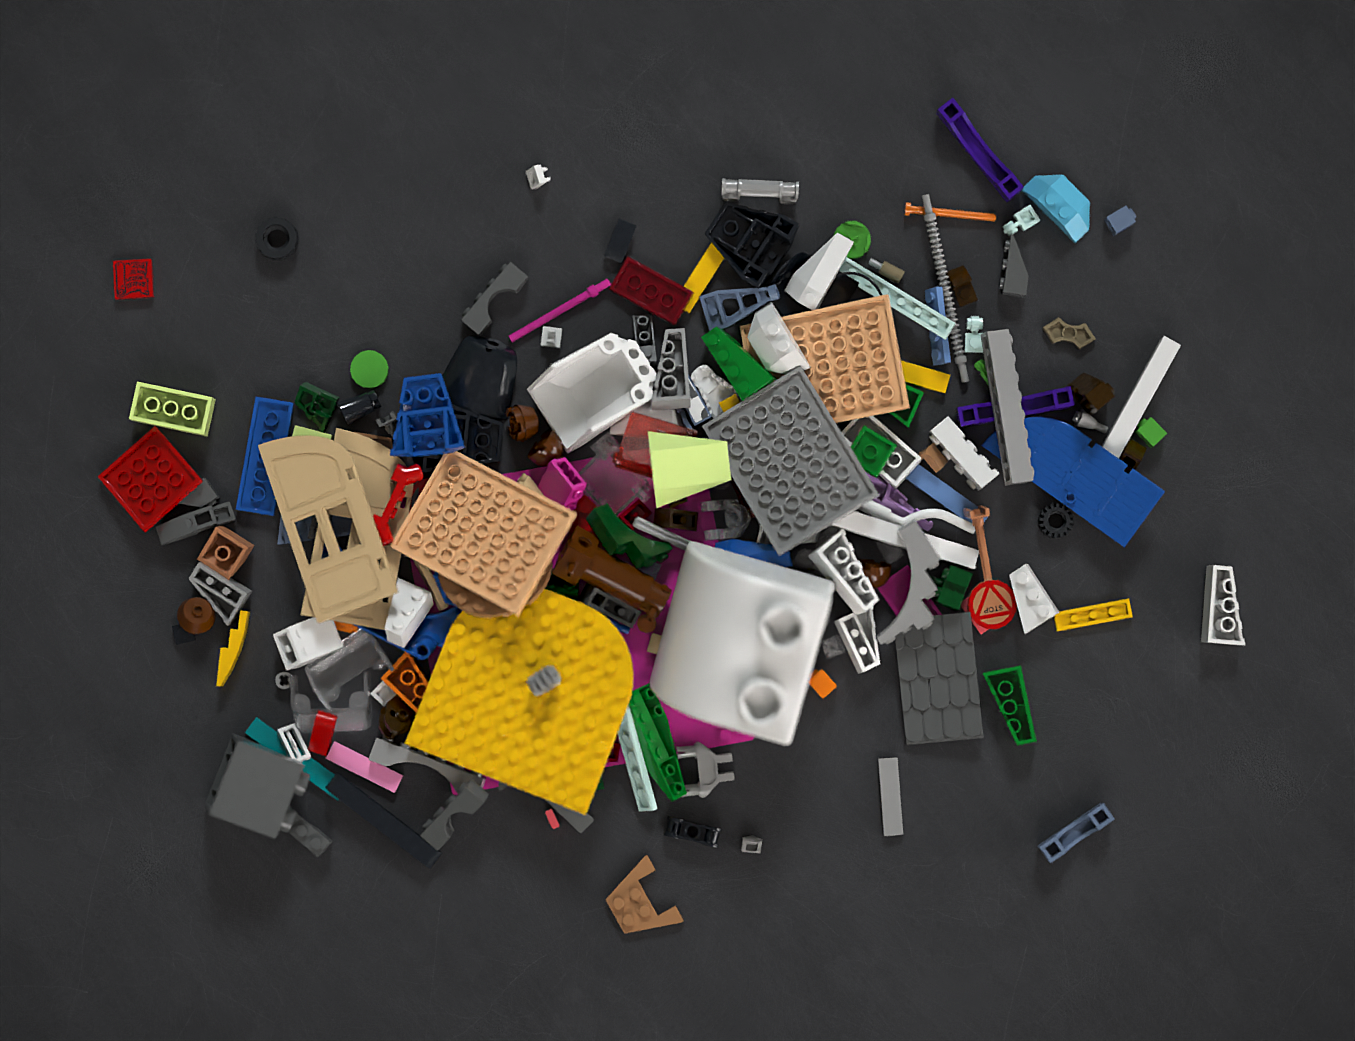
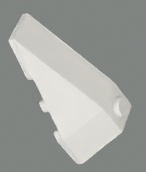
(816, 275)

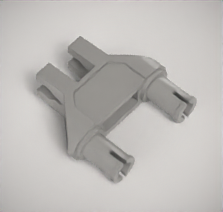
(707, 768)

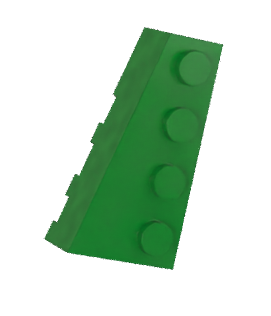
(1011, 696)

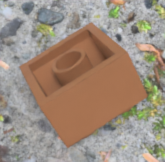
(225, 551)

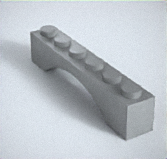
(390, 753)

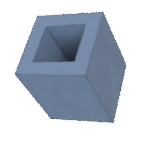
(1120, 220)

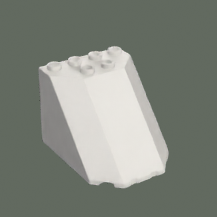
(593, 389)

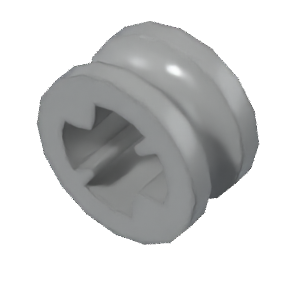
(278, 680)

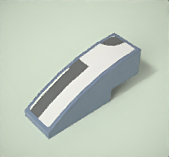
(698, 412)

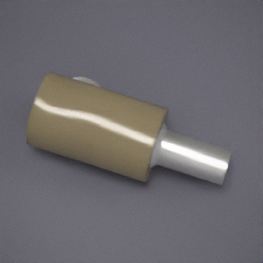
(888, 270)

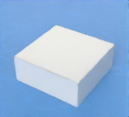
(383, 693)

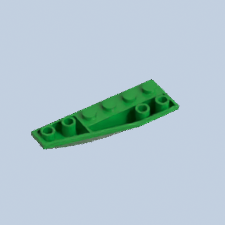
(656, 742)

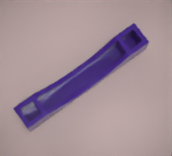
(963, 130)
(1031, 404)

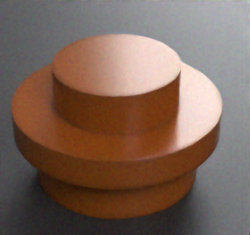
(644, 625)

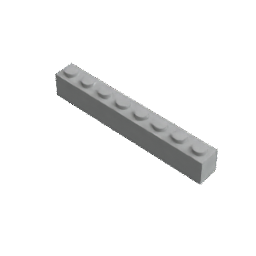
(1007, 407)

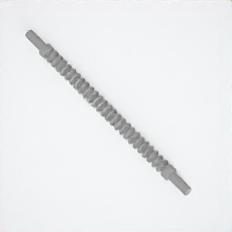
(930, 218)

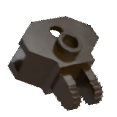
(395, 718)

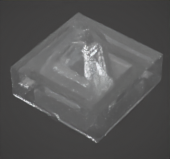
(833, 646)

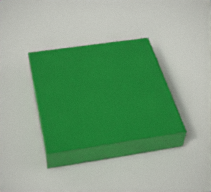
(872, 450)

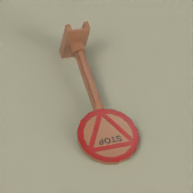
(991, 601)

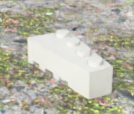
(963, 454)
(840, 565)

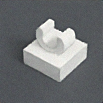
(536, 176)
(551, 337)

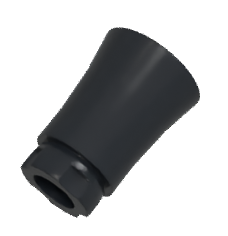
(358, 406)

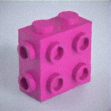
(562, 483)

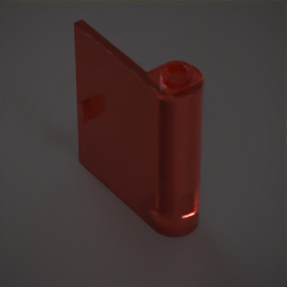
(634, 447)

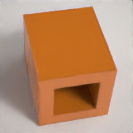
(821, 683)

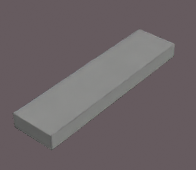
(890, 796)

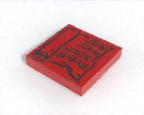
(133, 279)

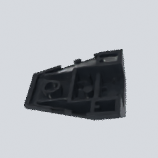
(752, 240)

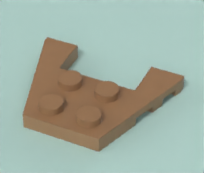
(632, 905)

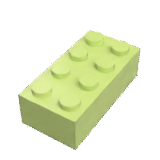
(172, 409)

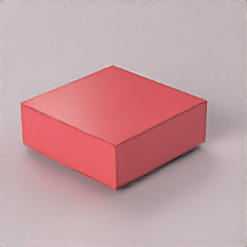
(552, 818)

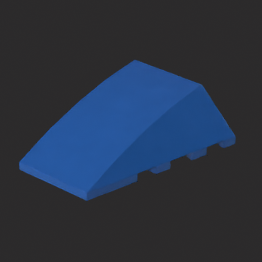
(425, 419)

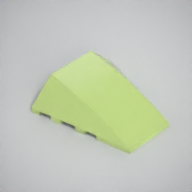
(686, 465)

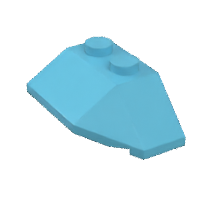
(1061, 203)

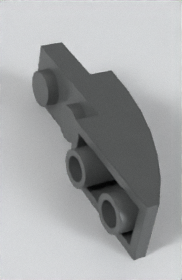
(195, 522)

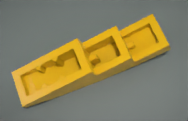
(230, 655)

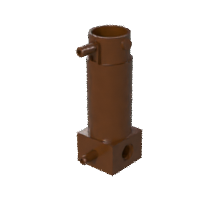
(585, 561)

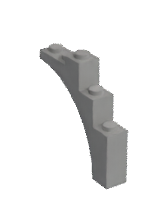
(914, 610)

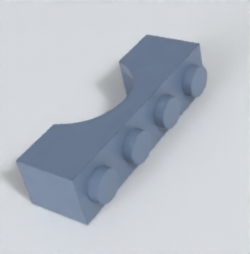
(1075, 831)

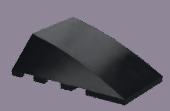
(480, 437)

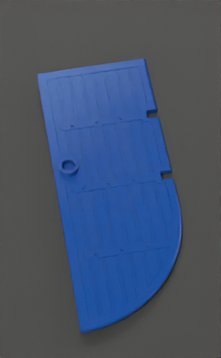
(1086, 478)

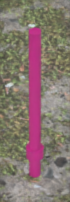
(591, 291)

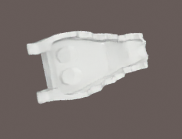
(712, 389)

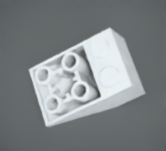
(307, 642)

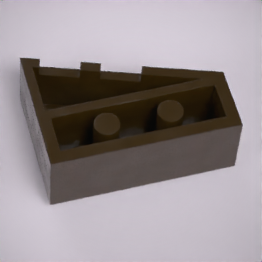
(1091, 392)

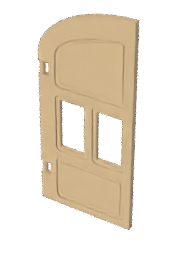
(375, 472)
(307, 481)

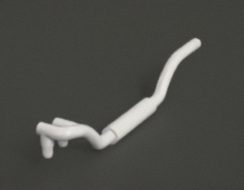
(884, 513)

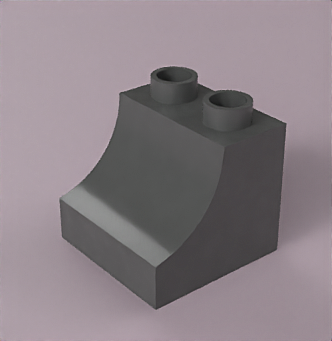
(256, 787)

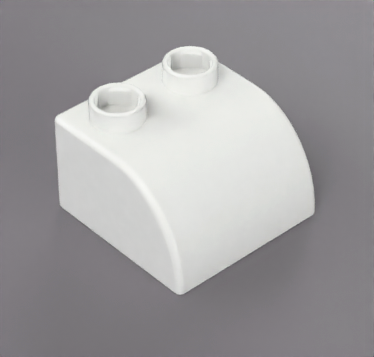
(740, 642)

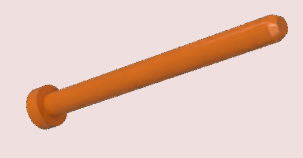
(949, 213)

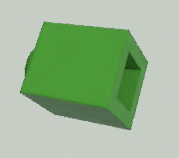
(1150, 431)

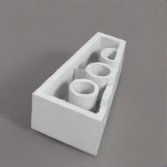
(1220, 609)

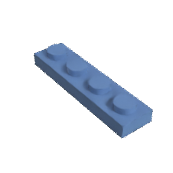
(939, 346)

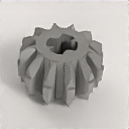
(543, 680)

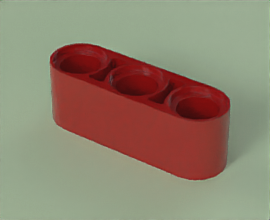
(322, 733)

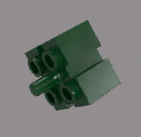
(951, 587)

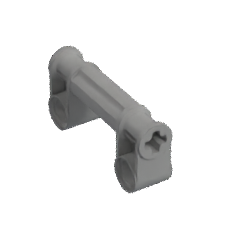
(785, 191)

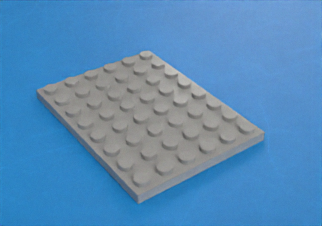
(791, 460)

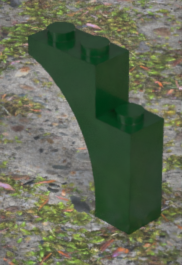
(621, 539)

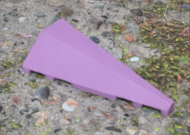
(895, 501)

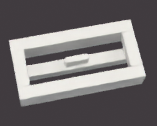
(306, 755)

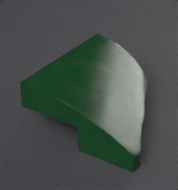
(317, 404)

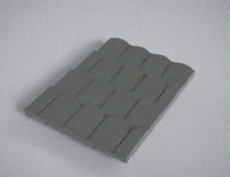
(939, 681)

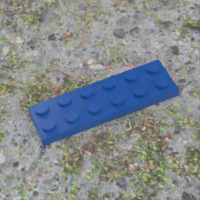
(269, 422)

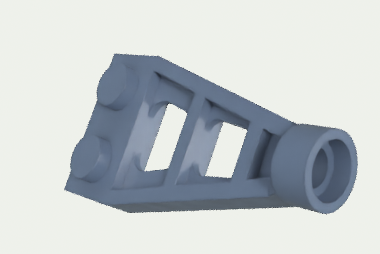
(715, 311)

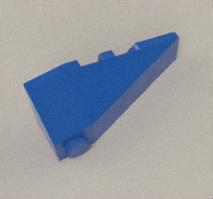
(755, 550)

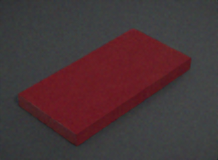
(651, 291)

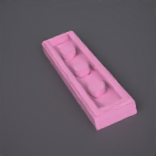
(362, 766)

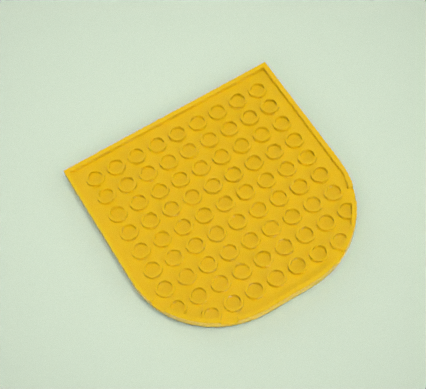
(493, 724)

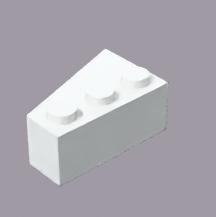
(407, 612)
(860, 639)

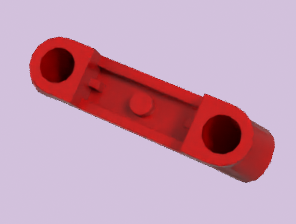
(402, 476)

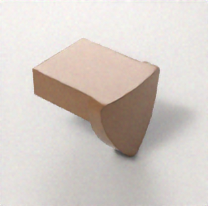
(933, 457)

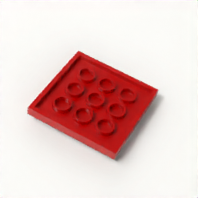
(150, 479)

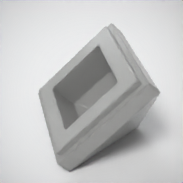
(751, 844)

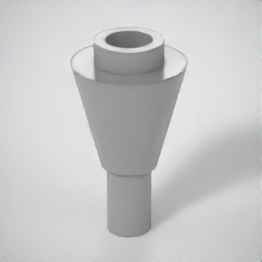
(1085, 420)

